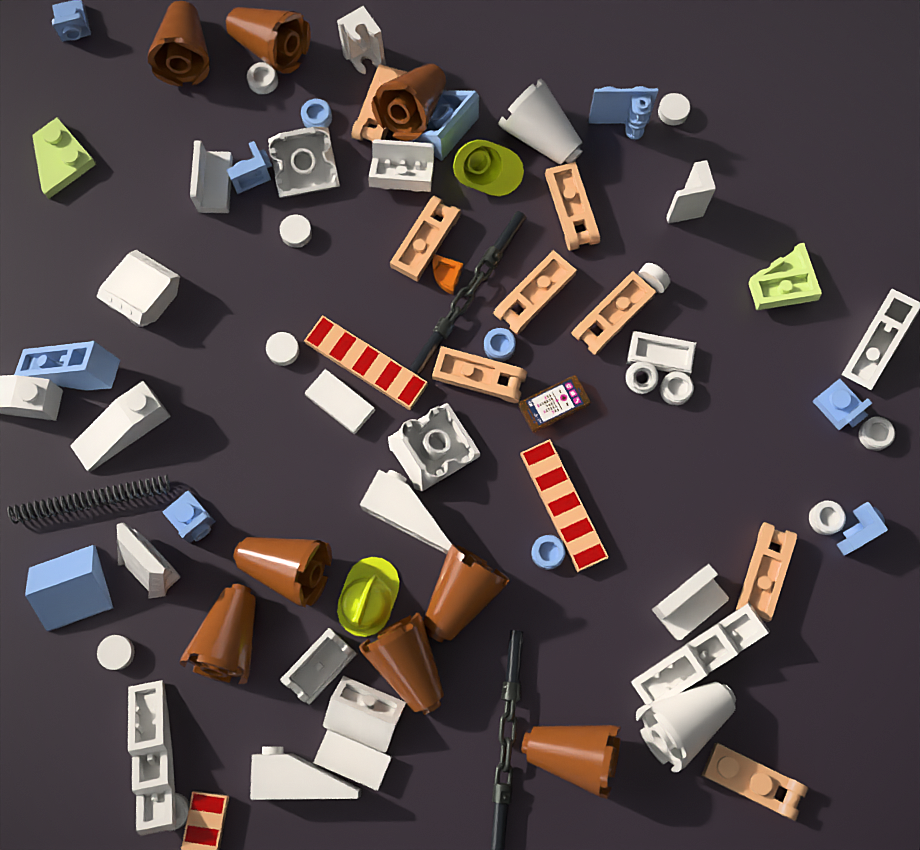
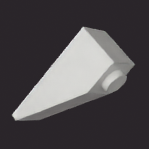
(882, 339)
(29, 397)
(120, 426)
(399, 506)
(292, 777)

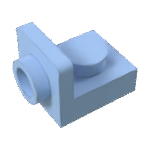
(70, 20)
(250, 172)
(841, 405)
(189, 517)
(870, 527)

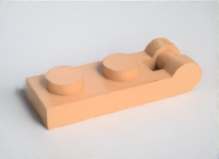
(366, 117)
(572, 205)
(424, 238)
(535, 291)
(614, 312)
(478, 374)
(767, 571)
(753, 780)

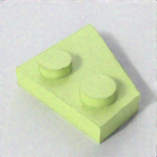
(59, 157)
(786, 281)

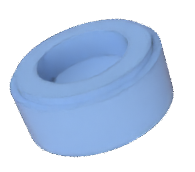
(316, 113)
(499, 344)
(548, 552)

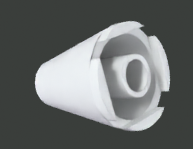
(543, 124)
(685, 722)

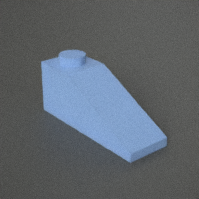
(71, 365)

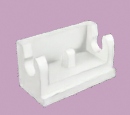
(361, 39)
(318, 666)

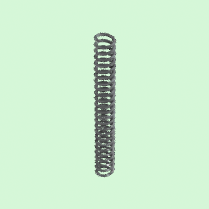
(89, 497)

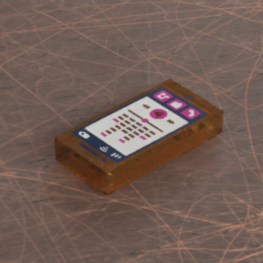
(554, 403)

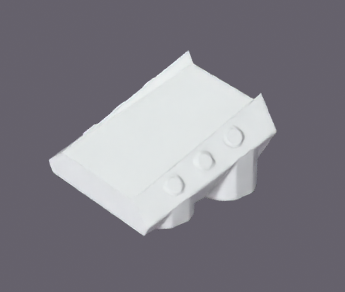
(303, 161)
(139, 288)
(433, 447)
(144, 561)

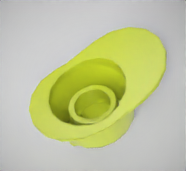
(488, 167)
(368, 596)

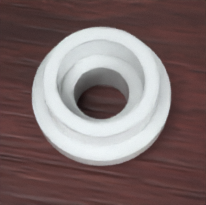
(652, 377)

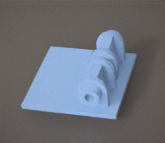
(623, 106)

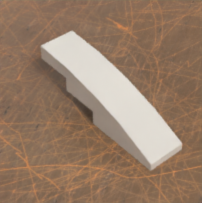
(701, 655)
(151, 758)

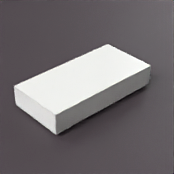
(662, 352)
(339, 401)
(352, 759)

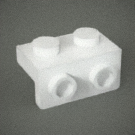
(402, 165)

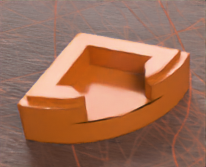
(446, 273)

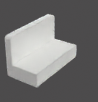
(210, 180)
(696, 195)
(691, 603)
(363, 714)

